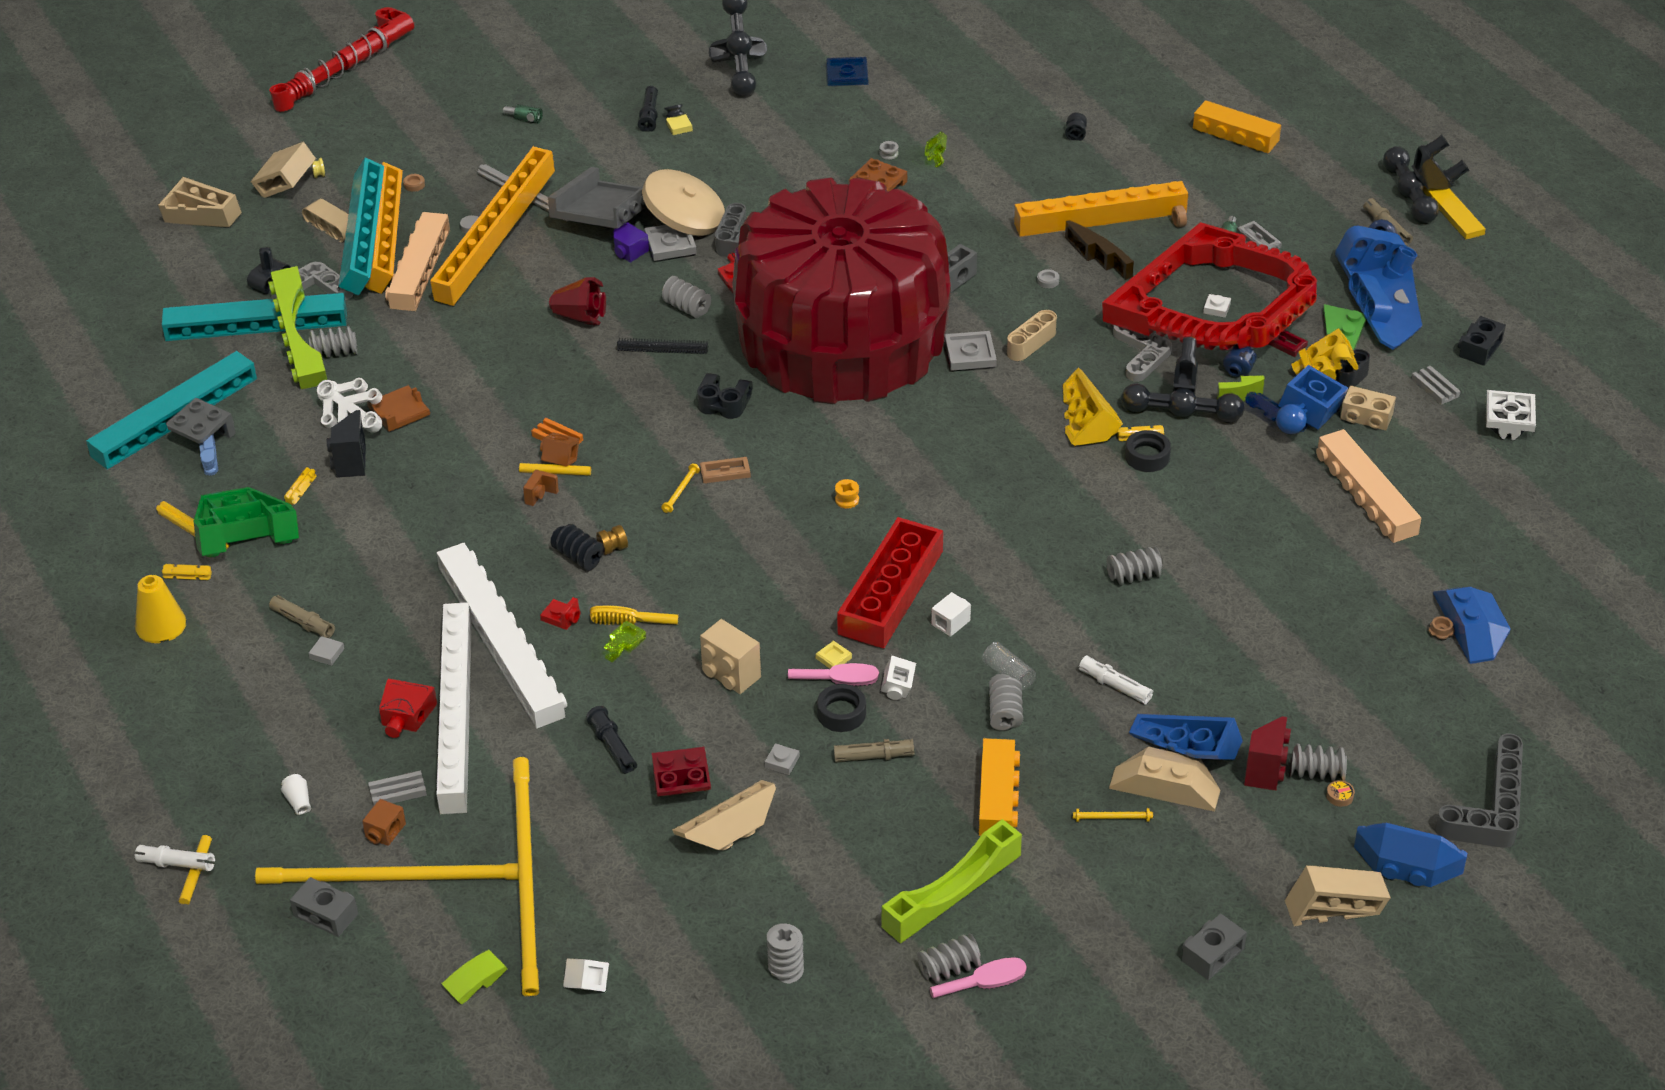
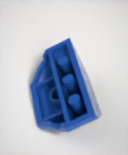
(1475, 620)
(1409, 854)

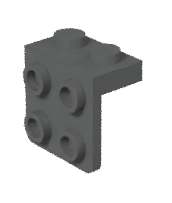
(201, 420)

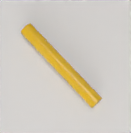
(555, 469)
(194, 873)

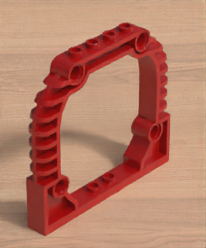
(1205, 243)

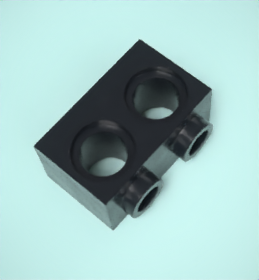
(1481, 340)

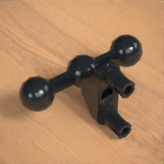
(738, 47)
(1425, 173)
(1182, 400)

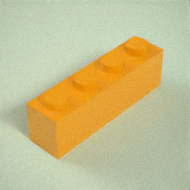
(1236, 126)
(998, 782)

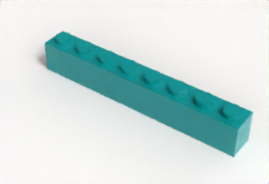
(361, 226)
(250, 317)
(150, 421)

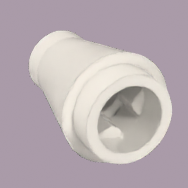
(296, 792)

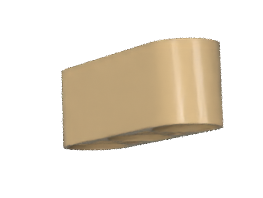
(327, 218)
(1031, 335)

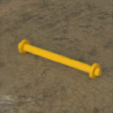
(668, 507)
(1113, 815)

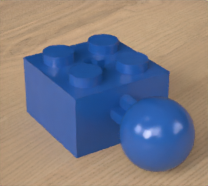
(1310, 400)

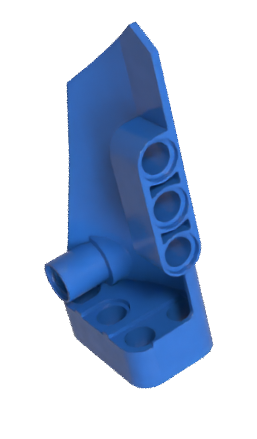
(1376, 268)

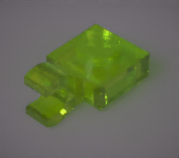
(935, 148)
(625, 637)

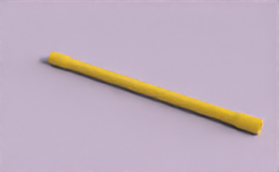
(279, 875)
(529, 971)

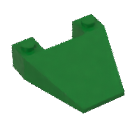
(241, 516)

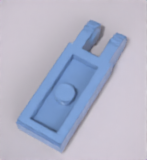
(209, 456)

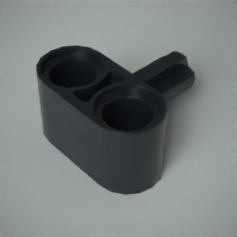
(261, 275)
(1347, 375)

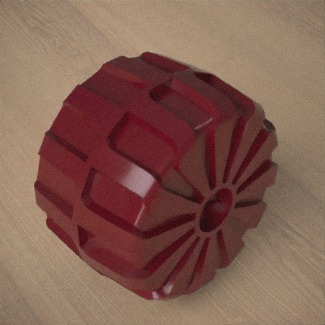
(841, 290)

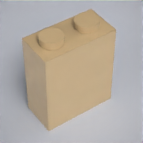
(283, 170)

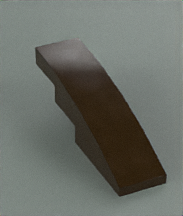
(1096, 247)

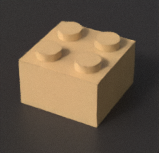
(730, 656)

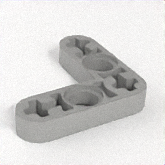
(318, 274)
(1155, 348)

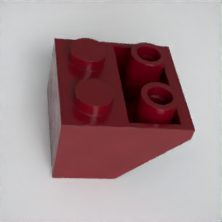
(1267, 754)
(680, 771)

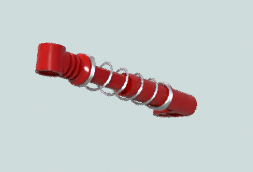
(391, 26)

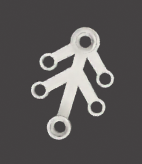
(331, 391)

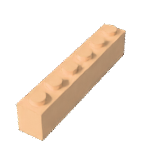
(418, 261)
(1368, 486)

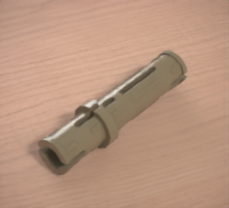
(1382, 213)
(309, 620)
(874, 750)

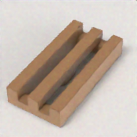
(725, 472)

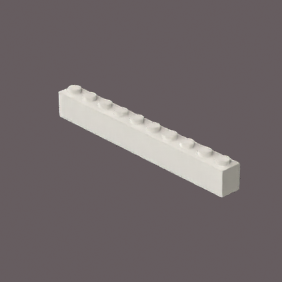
(501, 636)
(454, 709)

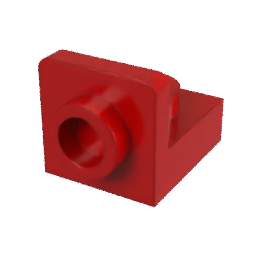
(561, 614)

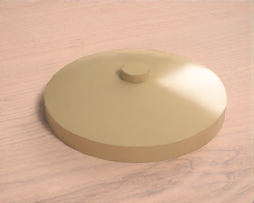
(683, 202)

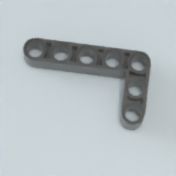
(729, 229)
(1494, 826)

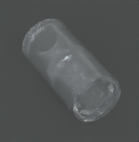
(1005, 662)

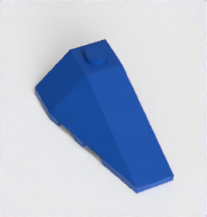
(1190, 735)

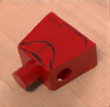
(405, 706)

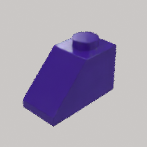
(630, 242)

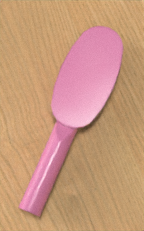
(848, 674)
(989, 975)

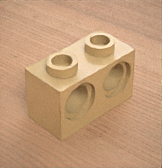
(1368, 408)

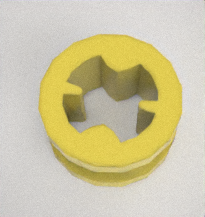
(318, 168)

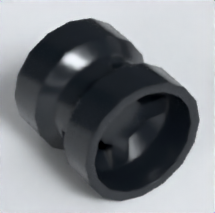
(1076, 126)

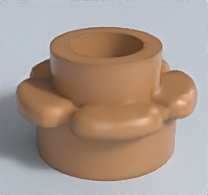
(1441, 627)

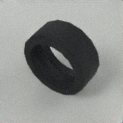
(1147, 463)
(842, 722)

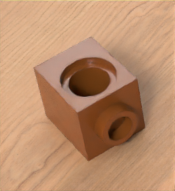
(559, 449)
(383, 822)

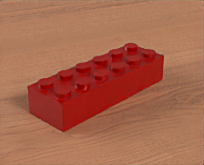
(890, 582)

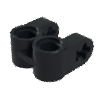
(729, 401)

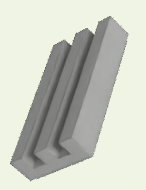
(1257, 237)
(1438, 383)
(396, 785)

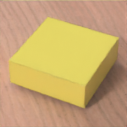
(679, 124)
(833, 655)

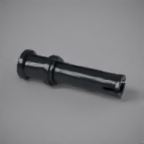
(648, 108)
(607, 731)

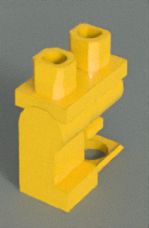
(1326, 355)

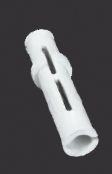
(1122, 683)
(165, 856)

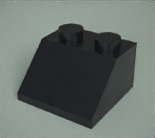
(348, 446)

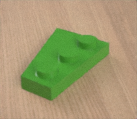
(1348, 321)

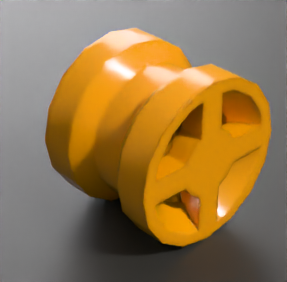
(847, 493)

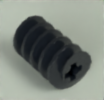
(577, 546)

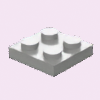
(669, 243)
(970, 350)

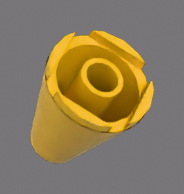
(157, 611)

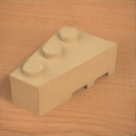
(199, 205)
(1336, 892)

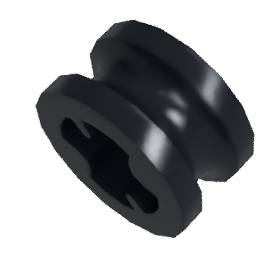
(674, 110)

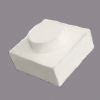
(1217, 305)

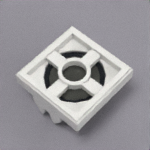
(1510, 413)

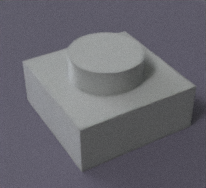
(782, 759)

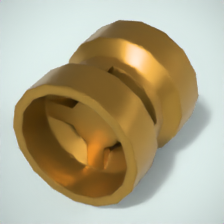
(612, 540)

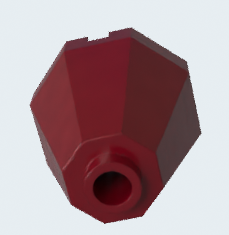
(580, 301)

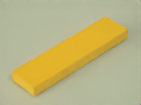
(1456, 212)

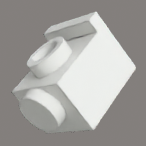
(896, 682)

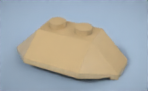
(1167, 778)
(730, 819)

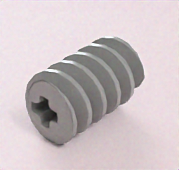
(686, 297)
(333, 341)
(1134, 564)
(1005, 702)
(1318, 762)
(785, 952)
(949, 957)

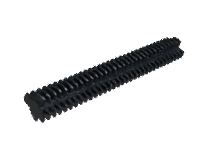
(662, 346)

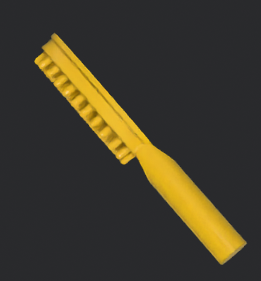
(622, 614)

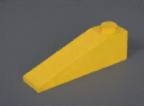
(1088, 412)

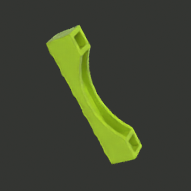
(308, 362)
(916, 908)

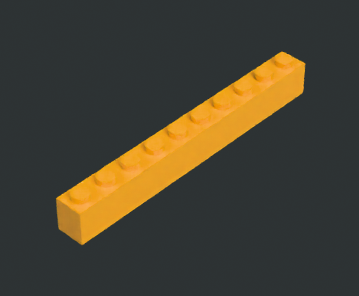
(492, 226)

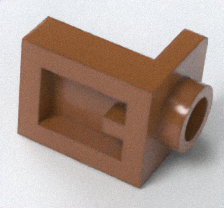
(538, 484)

